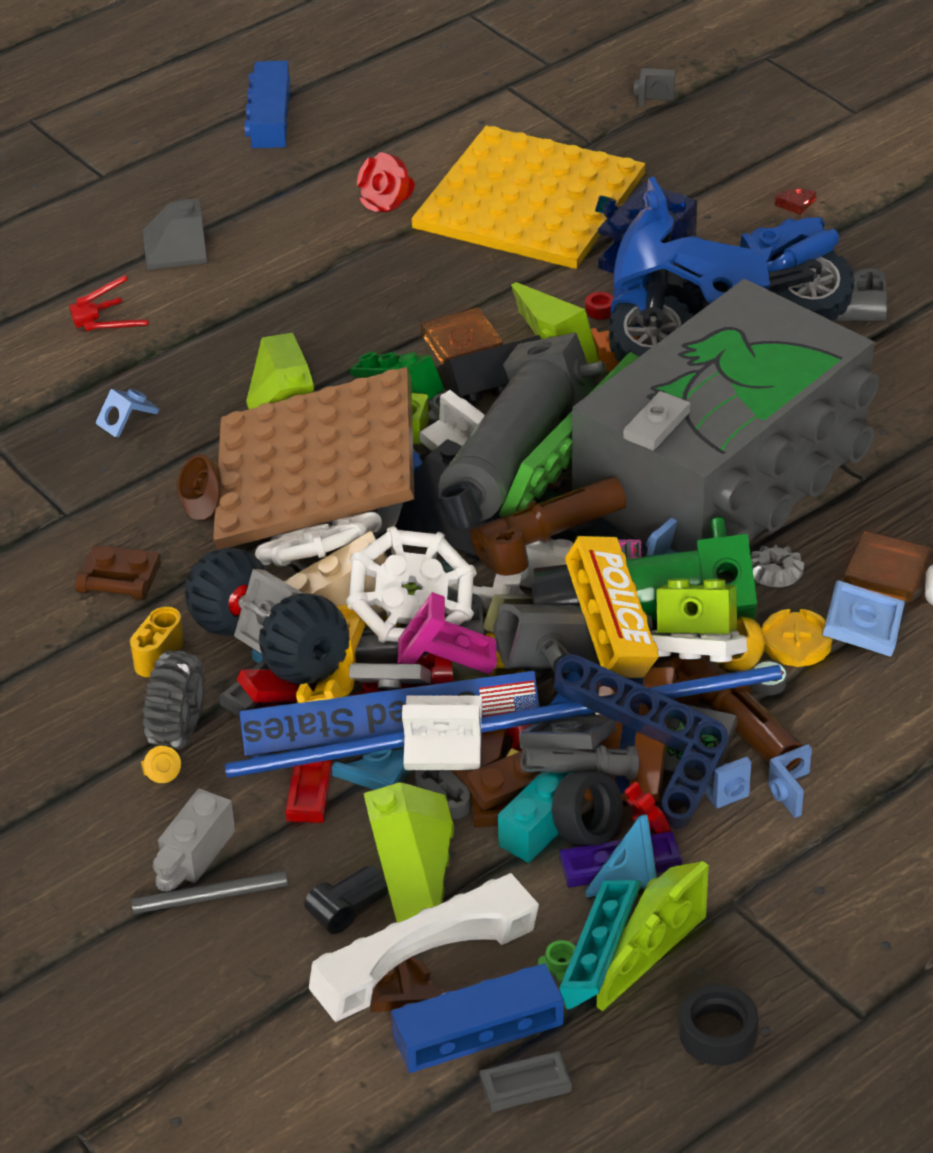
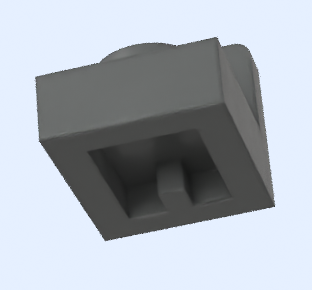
(654, 85)

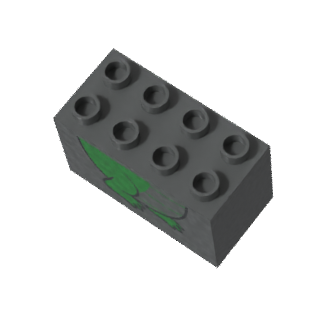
(770, 418)

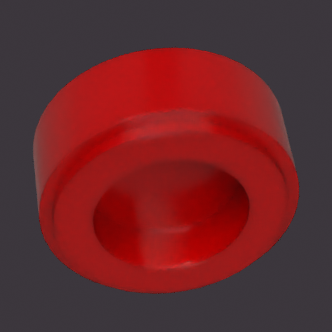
(598, 305)

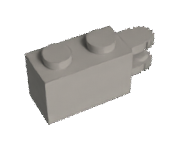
(193, 839)

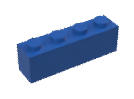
(268, 104)
(477, 1017)

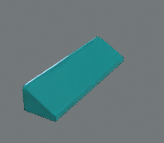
(598, 941)

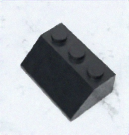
(478, 371)

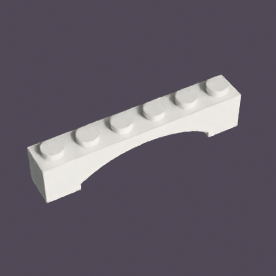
(491, 912)

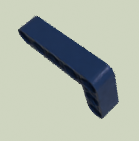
(652, 725)

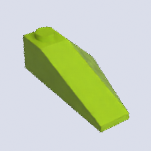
(554, 318)
(279, 371)
(413, 844)
(660, 920)

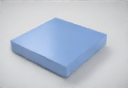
(863, 618)

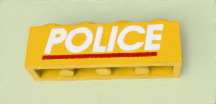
(611, 606)

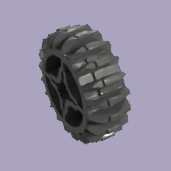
(174, 699)

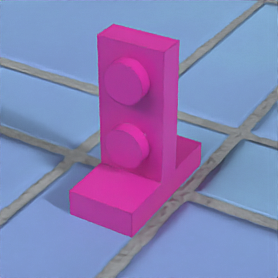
(444, 639)

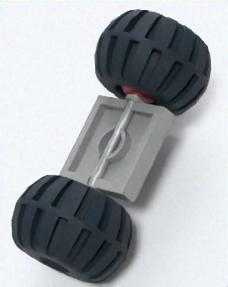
(293, 630)

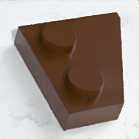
(404, 985)

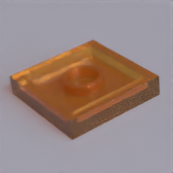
(460, 334)
(888, 566)

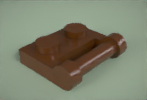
(118, 571)

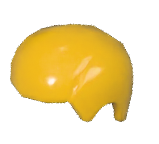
(755, 646)

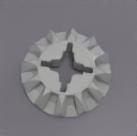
(774, 575)

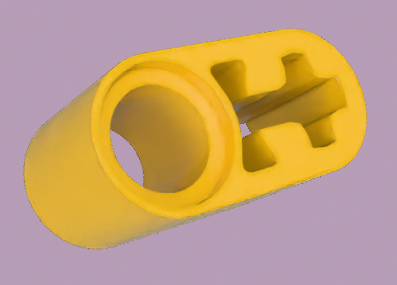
(156, 635)

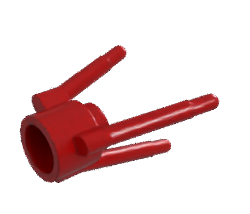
(85, 312)

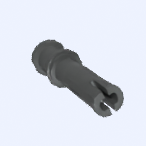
(599, 759)

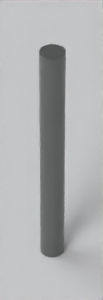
(209, 892)

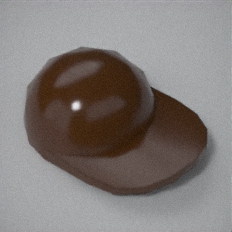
(199, 487)

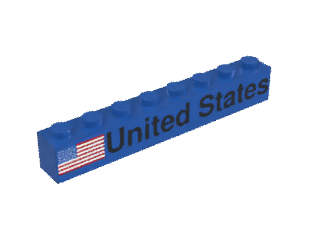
(371, 714)

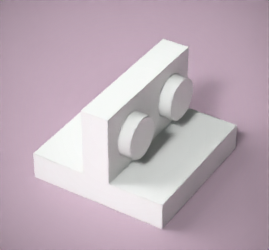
(455, 422)
(442, 732)

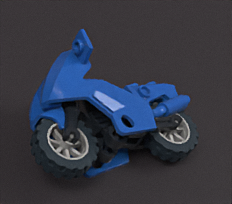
(659, 272)

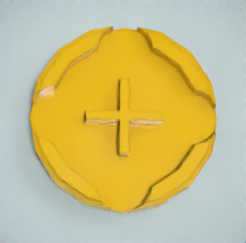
(796, 638)

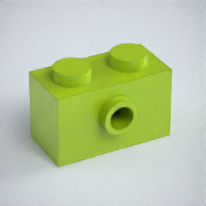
(697, 608)

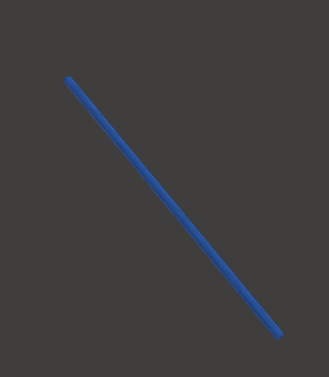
(493, 723)

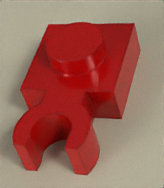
(645, 805)

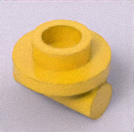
(161, 764)

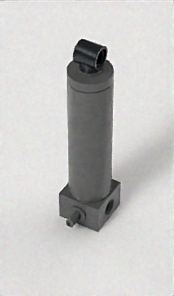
(543, 385)

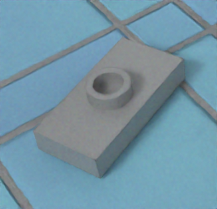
(656, 420)
(390, 675)

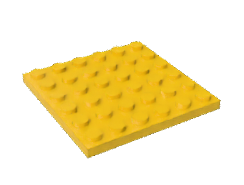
(528, 196)

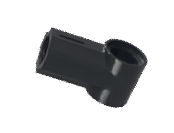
(338, 904)

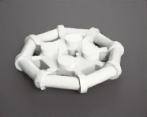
(316, 539)
(405, 568)

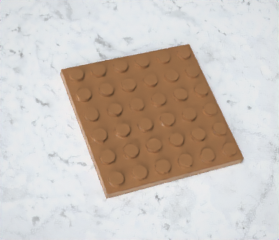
(315, 458)

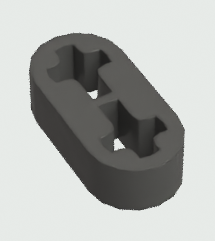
(448, 785)

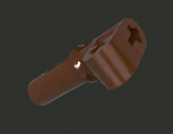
(504, 540)
(754, 721)

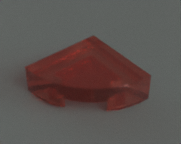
(795, 200)

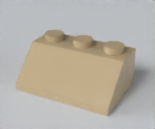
(332, 574)

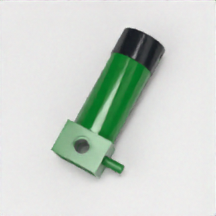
(712, 559)

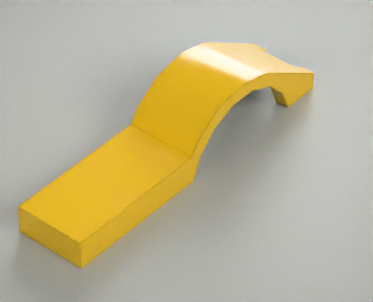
(338, 683)

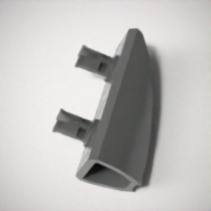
(542, 635)

